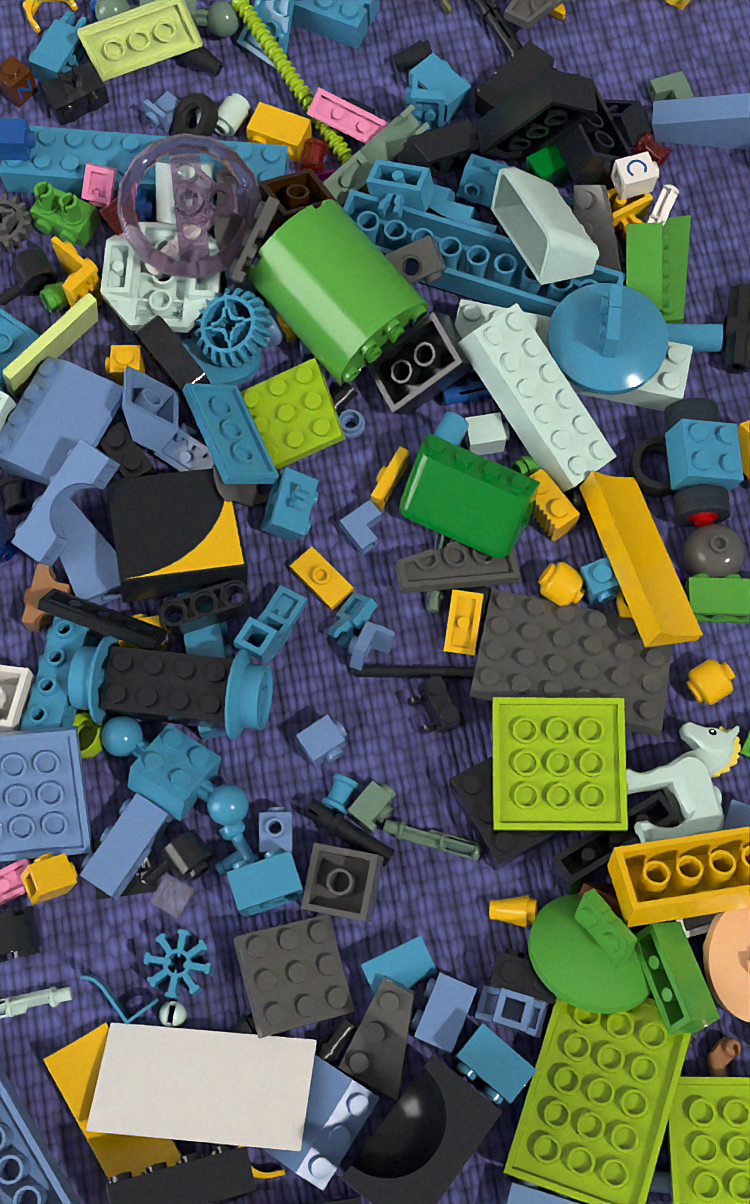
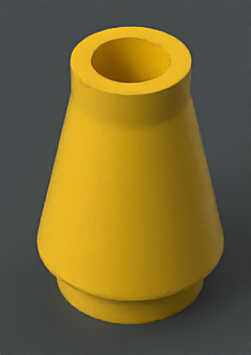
(514, 910)

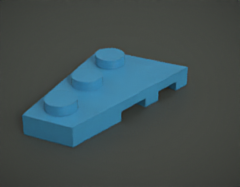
(277, 18)

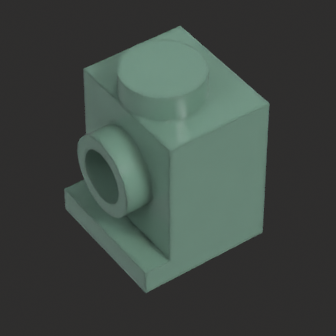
(372, 806)

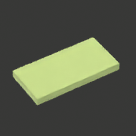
(140, 37)
(51, 343)

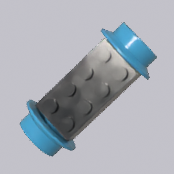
(170, 687)

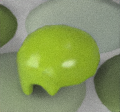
(89, 735)

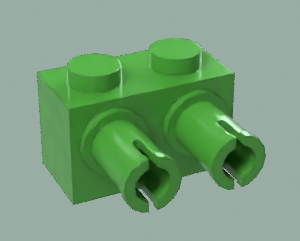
(64, 215)

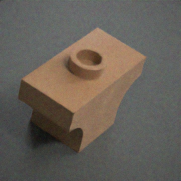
(42, 583)

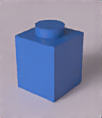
(16, 139)

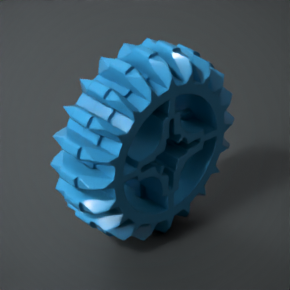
(246, 335)

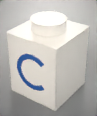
(634, 175)

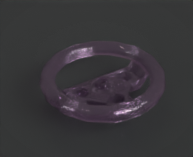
(194, 254)

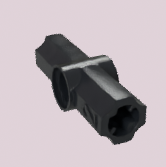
(737, 330)

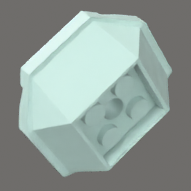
(141, 296)

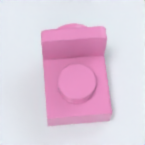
(99, 184)

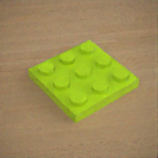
(294, 413)

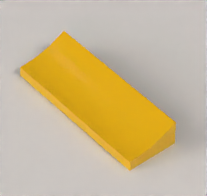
(639, 560)
(76, 1075)

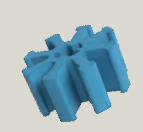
(168, 963)

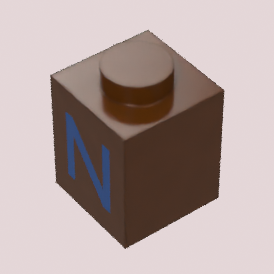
(16, 81)

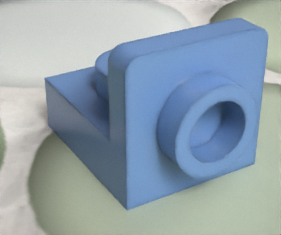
(161, 112)

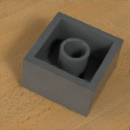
(342, 882)

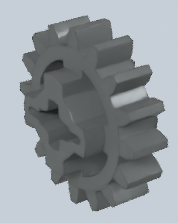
(14, 223)

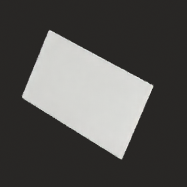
(203, 1086)

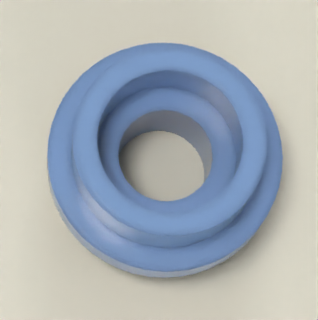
(352, 416)

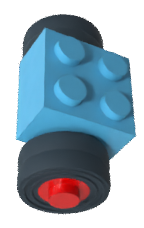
(701, 461)

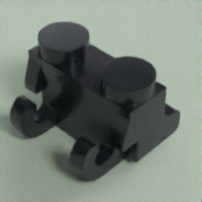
(438, 706)

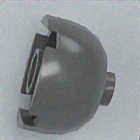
(713, 551)

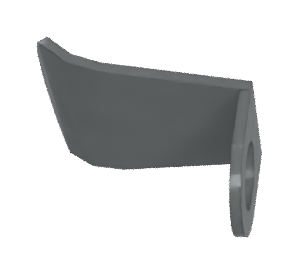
(241, 493)

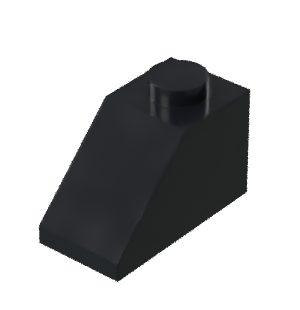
(630, 119)

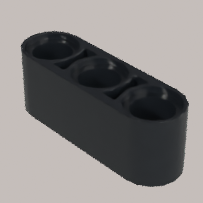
(169, 355)
(190, 603)

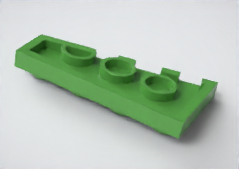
(678, 259)

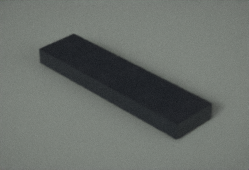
(102, 619)

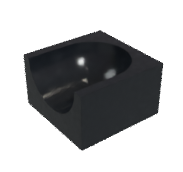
(423, 1139)

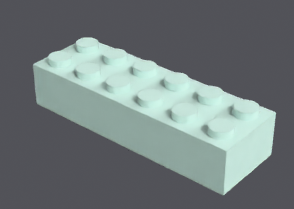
(536, 398)

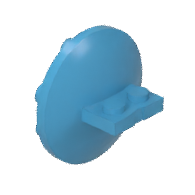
(607, 338)

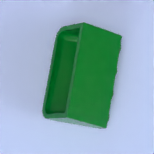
(468, 497)

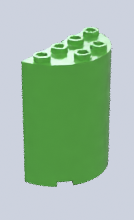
(335, 289)

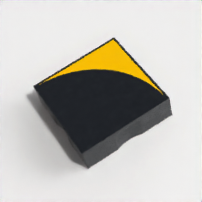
(173, 535)

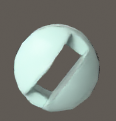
(179, 1014)

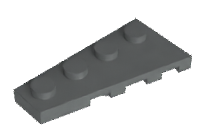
(454, 568)

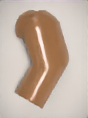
(721, 1055)

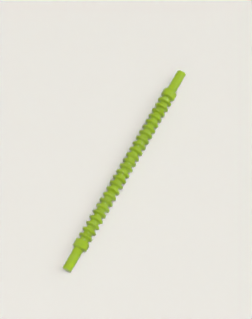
(292, 79)

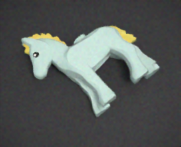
(689, 782)

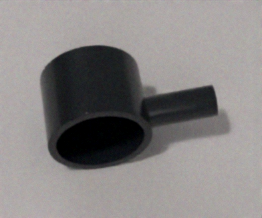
(32, 273)
(185, 856)

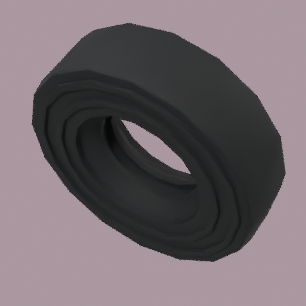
(187, 107)

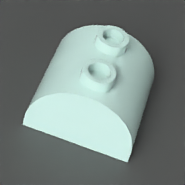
(164, 189)

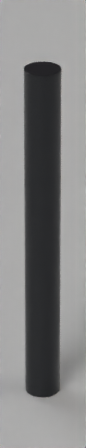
(393, 671)

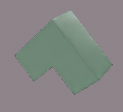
(670, 87)

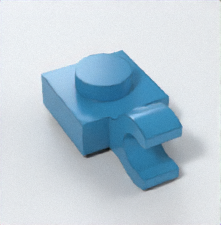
(352, 614)

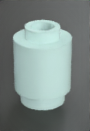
(232, 114)

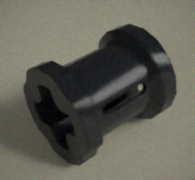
(14, 495)

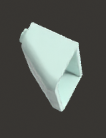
(542, 227)

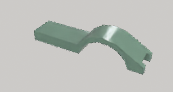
(382, 146)

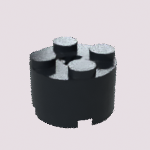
(19, 933)

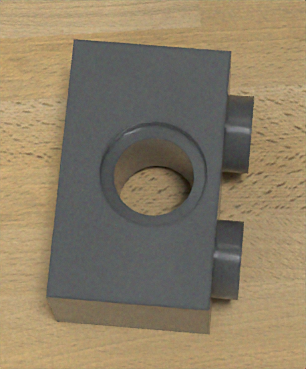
(428, 256)

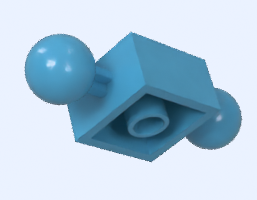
(174, 771)

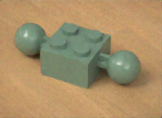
(219, 18)

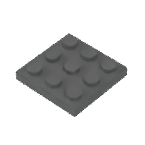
(293, 975)

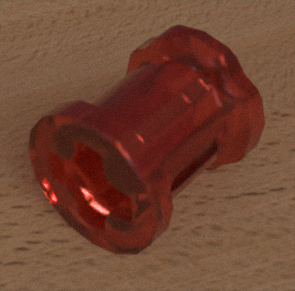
(656, 151)
(314, 155)

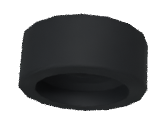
(646, 485)

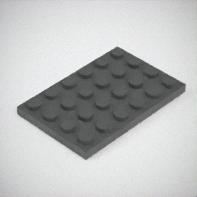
(570, 653)

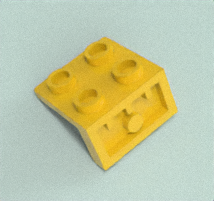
(81, 272)

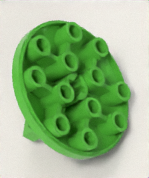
(587, 954)

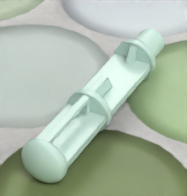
(19, 1004)

